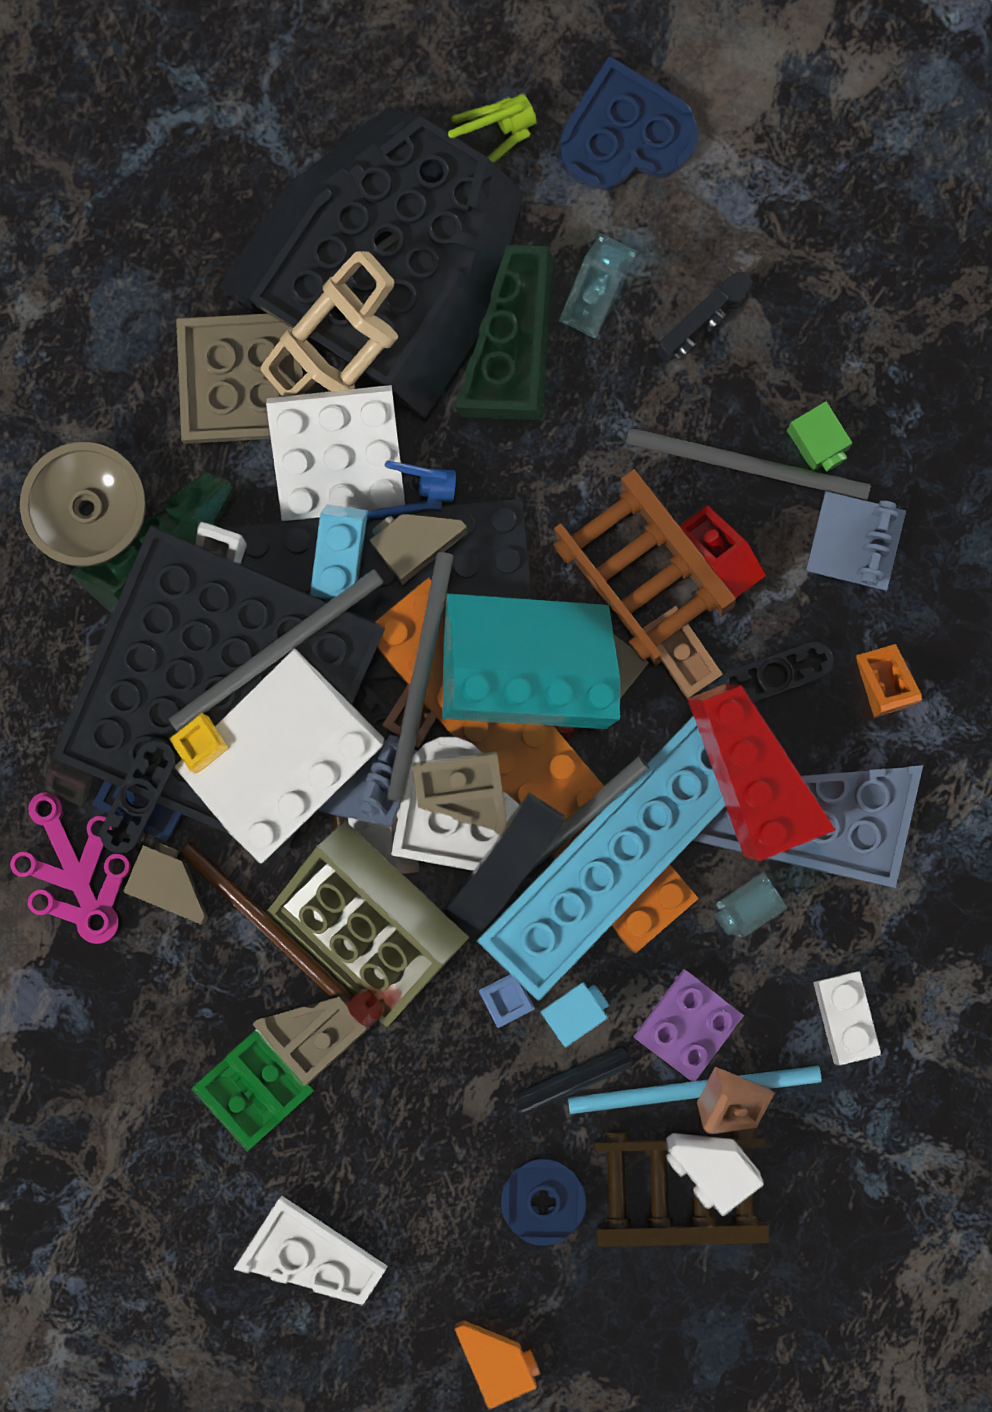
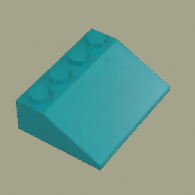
(529, 662)

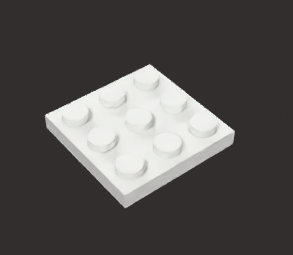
(335, 451)

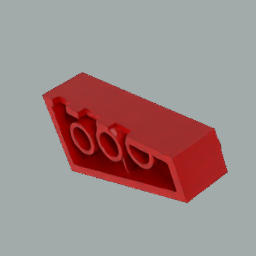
(755, 776)

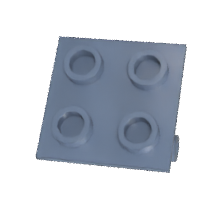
(856, 540)
(366, 791)

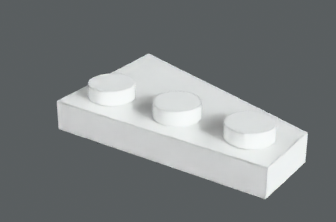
(309, 1253)

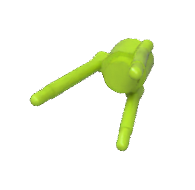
(511, 115)

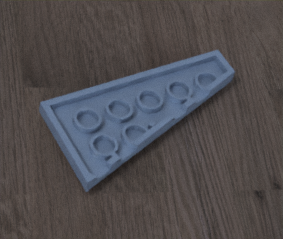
(869, 818)

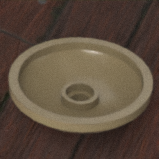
(65, 482)

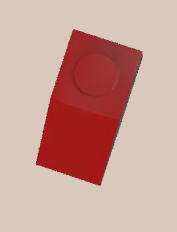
(723, 550)

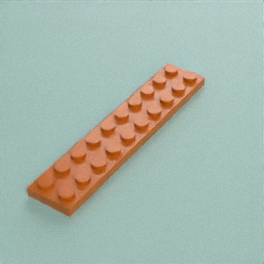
(529, 761)

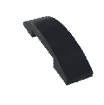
(503, 866)

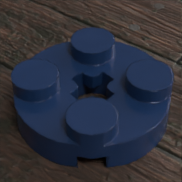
(525, 1218)

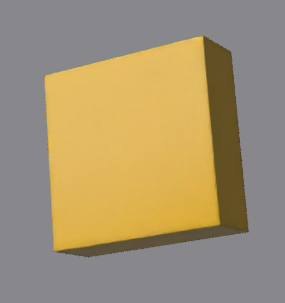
(199, 743)

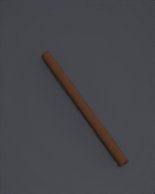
(264, 922)

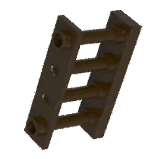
(660, 1226)

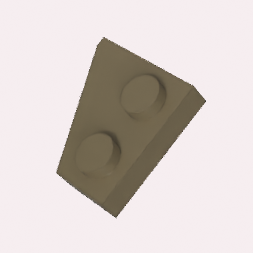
(463, 788)
(311, 1035)

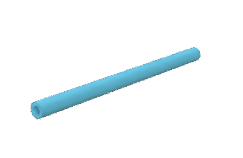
(685, 1090)

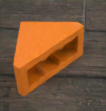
(887, 680)

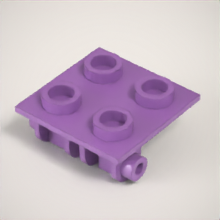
(688, 1025)

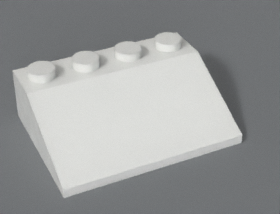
(285, 757)

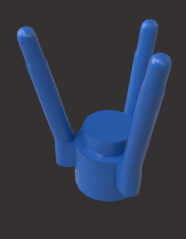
(434, 484)

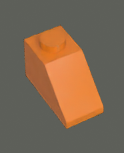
(497, 1363)

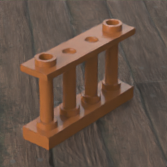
(660, 530)

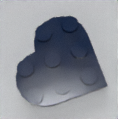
(624, 128)

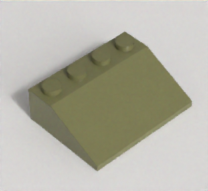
(366, 921)

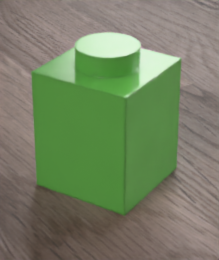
(820, 438)

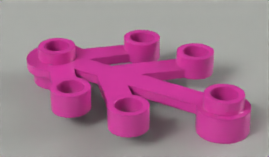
(75, 875)

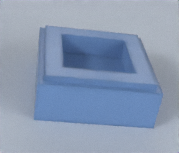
(506, 1000)

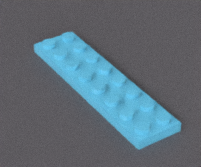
(607, 865)

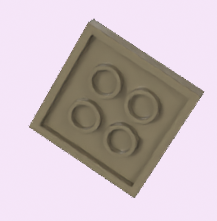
(223, 379)

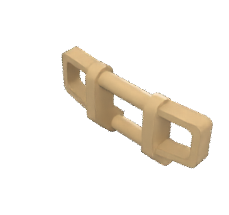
(359, 315)

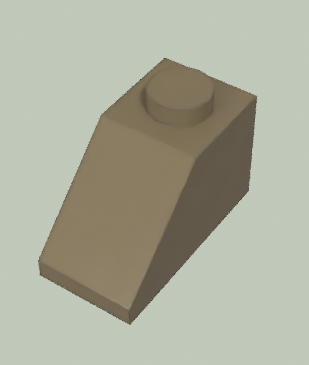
(413, 542)
(166, 883)

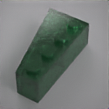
(511, 353)

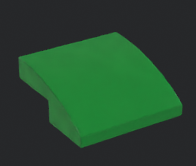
(251, 1090)

